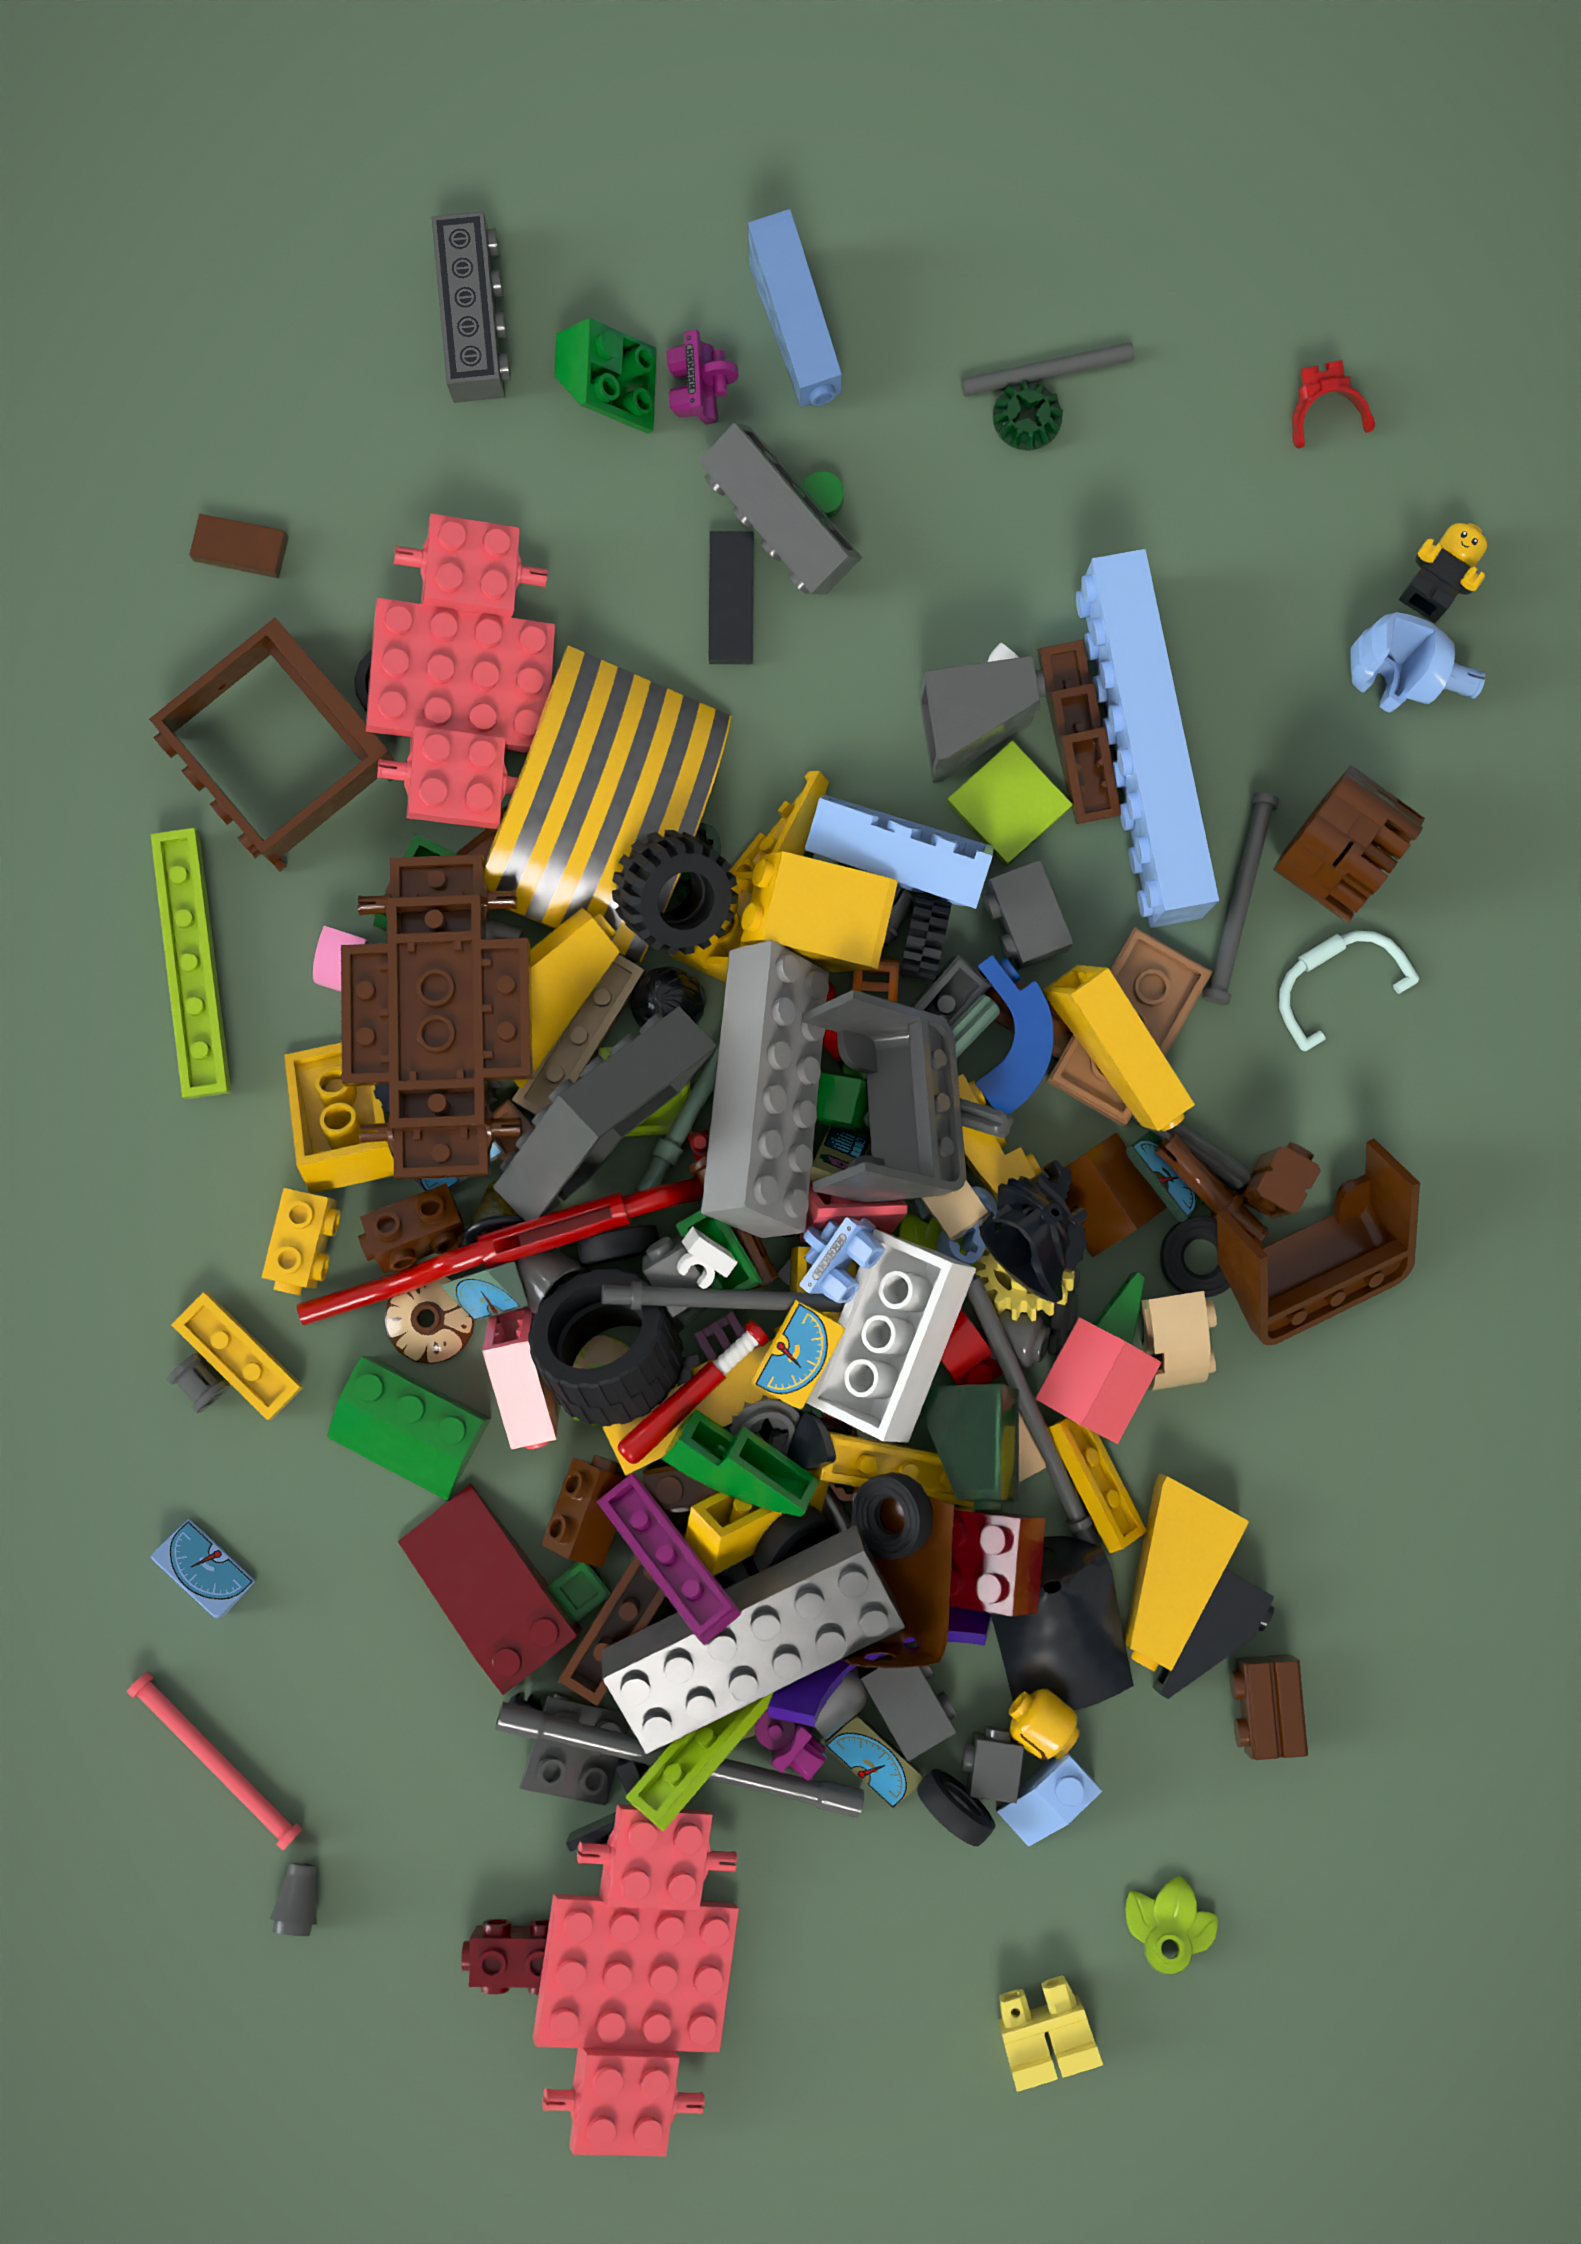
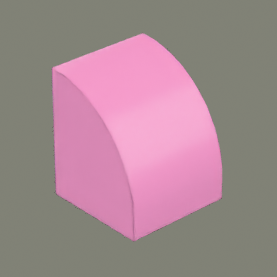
(328, 956)

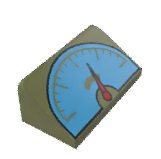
(875, 1760)

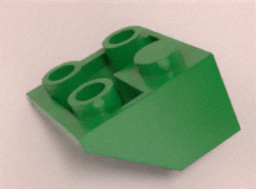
(608, 372)

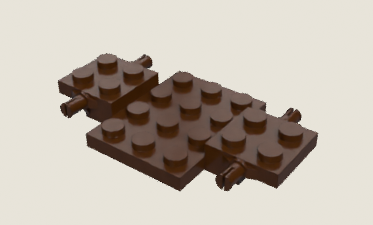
(437, 1016)

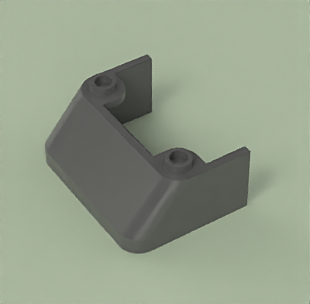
(910, 1099)

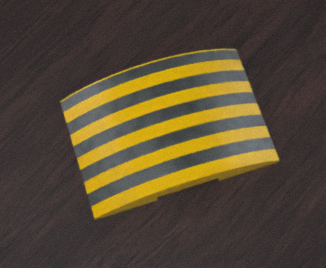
(601, 773)

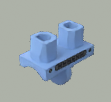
(833, 1253)

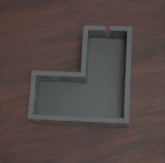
(598, 1110)

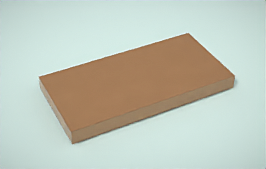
(1162, 992)

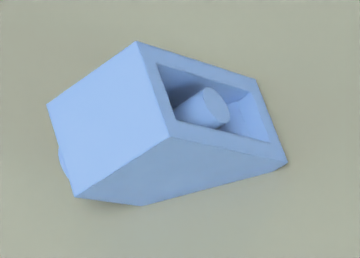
(1050, 1799)

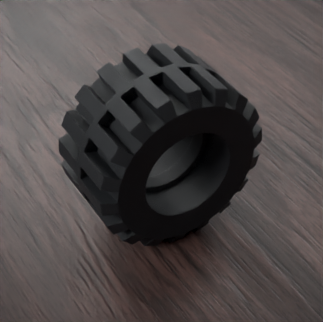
(701, 911)

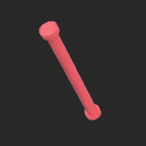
(214, 1760)

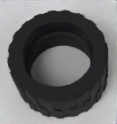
(623, 1387)

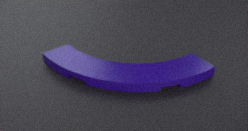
(806, 1697)

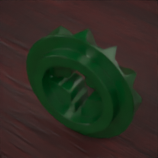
(1025, 433)

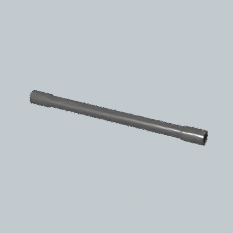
(539, 1725)

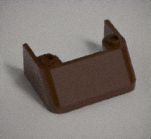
(1331, 1262)

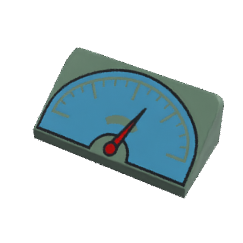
(488, 1291)

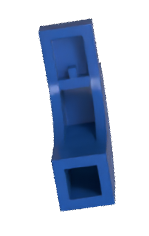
(1027, 1061)

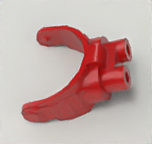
(1322, 382)

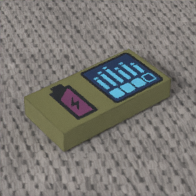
(837, 1152)

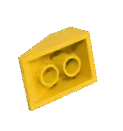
(328, 1122)

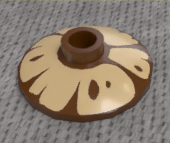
(428, 1344)

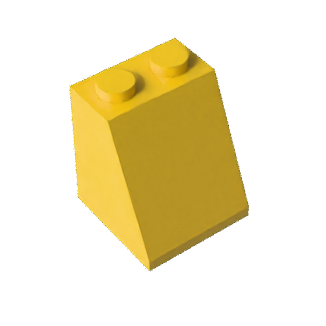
(819, 911)

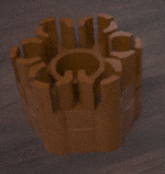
(1348, 843)

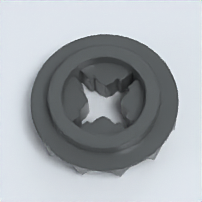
(779, 1414)

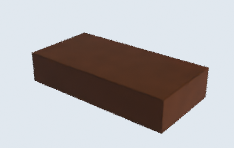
(239, 546)

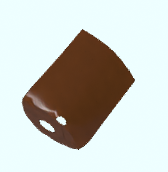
(921, 1591)

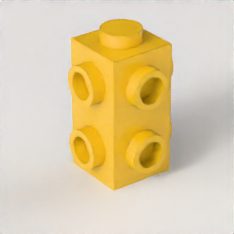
(300, 1241)

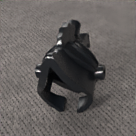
(1037, 1232)

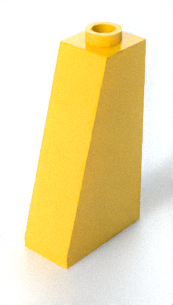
(564, 975)
(1119, 1045)
(1177, 1570)

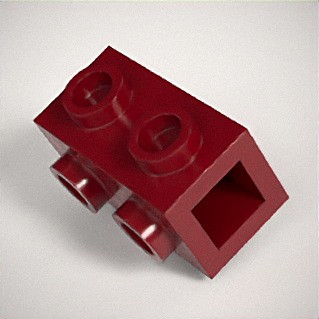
(505, 1956)

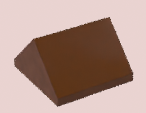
(1111, 1194)

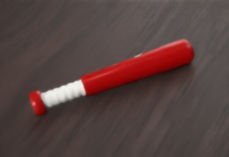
(682, 1402)

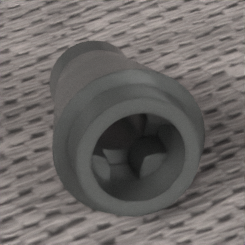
(296, 1903)

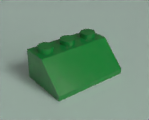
(406, 1426)

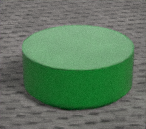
(825, 491)

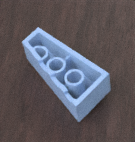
(900, 849)

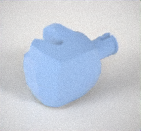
(1413, 660)

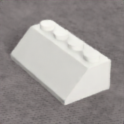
(892, 1339)

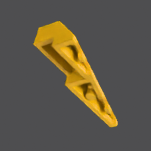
(787, 835)

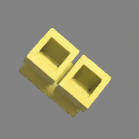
(1067, 2029)

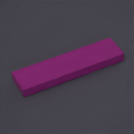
(669, 1558)

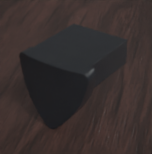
(812, 1443)

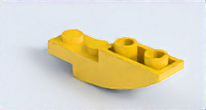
(984, 1150)

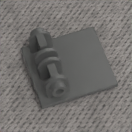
(571, 1770)

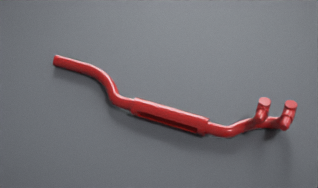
(516, 1241)

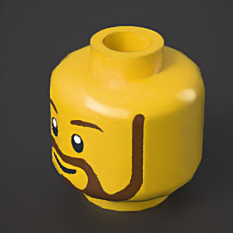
(1043, 1724)

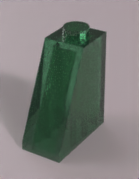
(977, 1441)

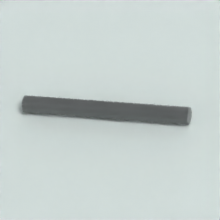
(1047, 369)

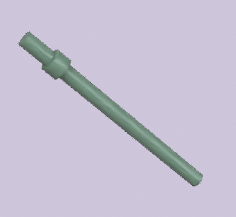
(667, 1150)

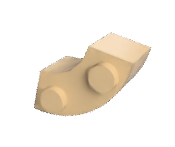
(1179, 1338)

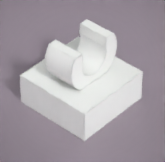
(706, 1253)

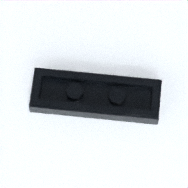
(731, 597)

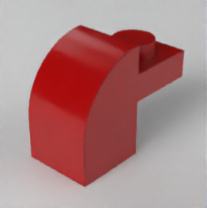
(968, 1355)

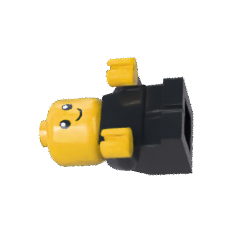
(1446, 570)

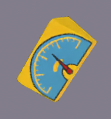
(798, 1354)

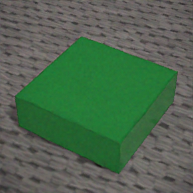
(580, 1590)

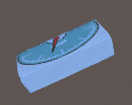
(203, 1569)

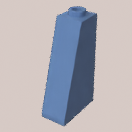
(793, 308)

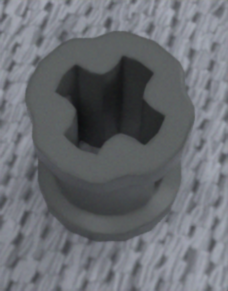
(198, 1382)

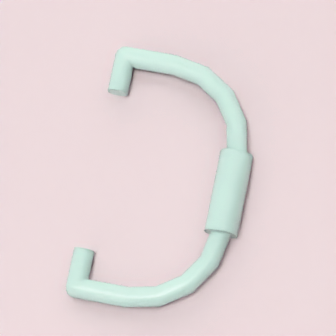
(1323, 953)

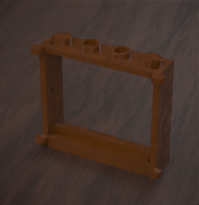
(273, 641)

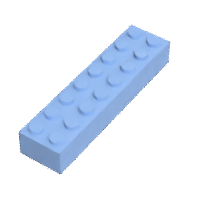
(1146, 740)

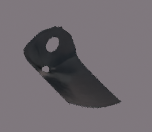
(1075, 1637)

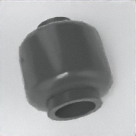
(1027, 1337)

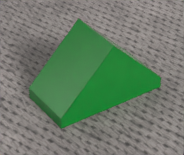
(842, 1103)

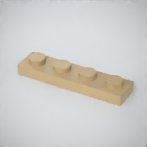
(583, 1035)

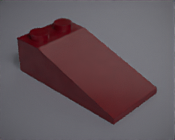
(489, 1589)

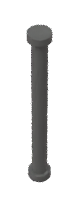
(1264, 804)

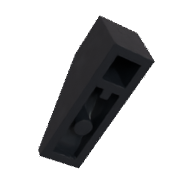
(1225, 1625)

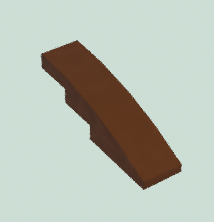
(1079, 732)

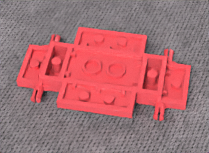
(459, 672)
(636, 1981)

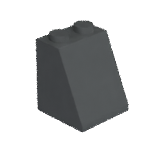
(976, 709)

